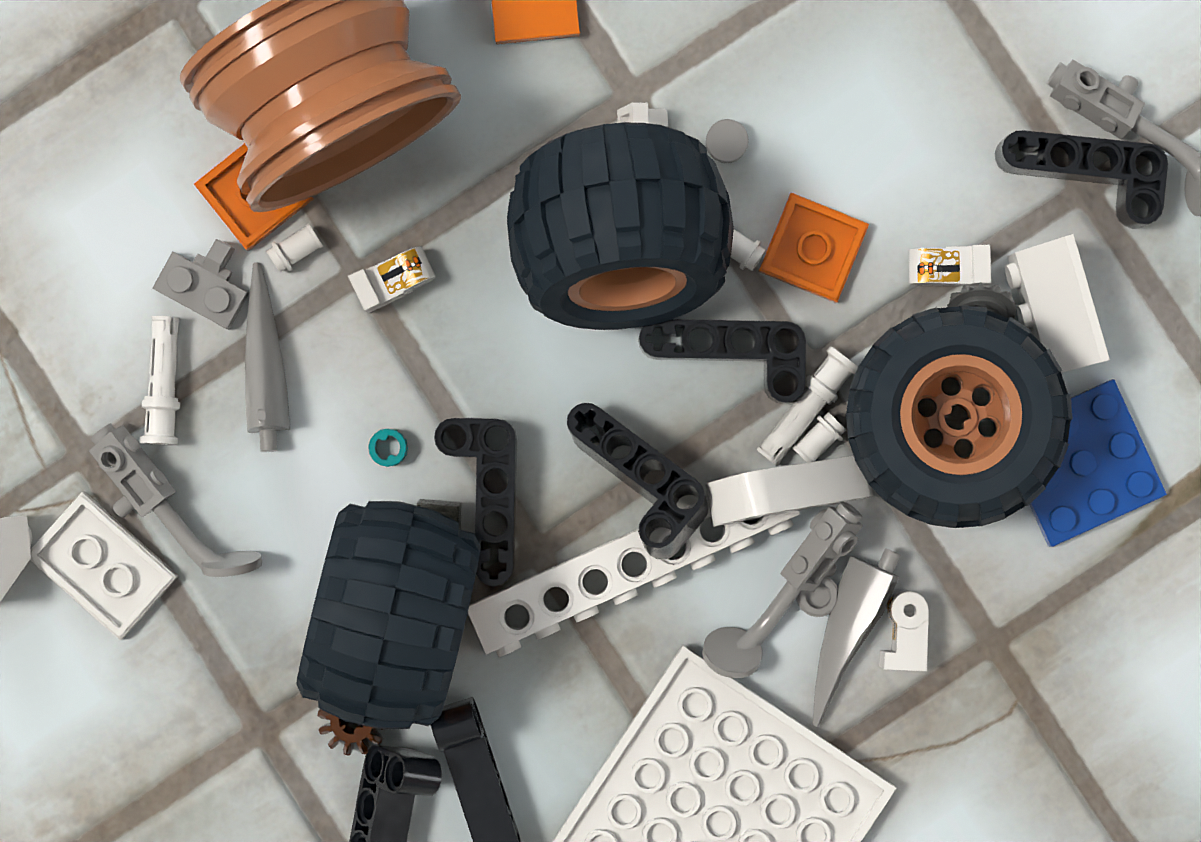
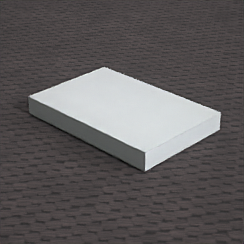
(102, 565)

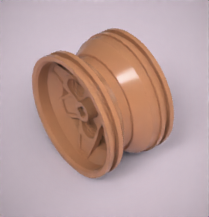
(316, 93)

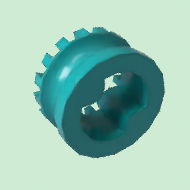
(392, 460)

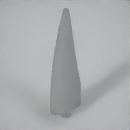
(264, 369)
(859, 605)

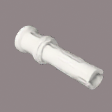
(819, 390)
(161, 399)

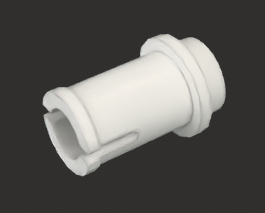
(294, 248)
(746, 251)
(819, 438)

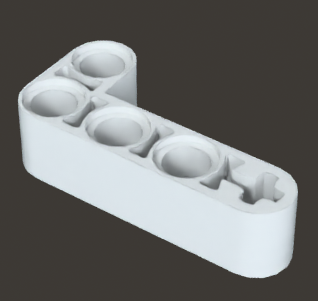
(786, 490)

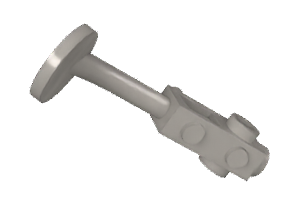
(1118, 113)
(148, 490)
(833, 534)

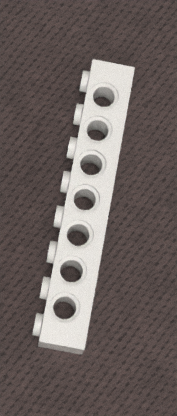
(499, 636)

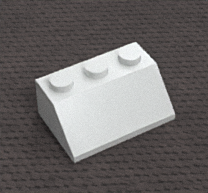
(1057, 302)

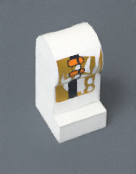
(950, 266)
(392, 279)
(909, 633)

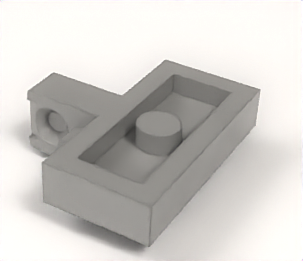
(203, 284)

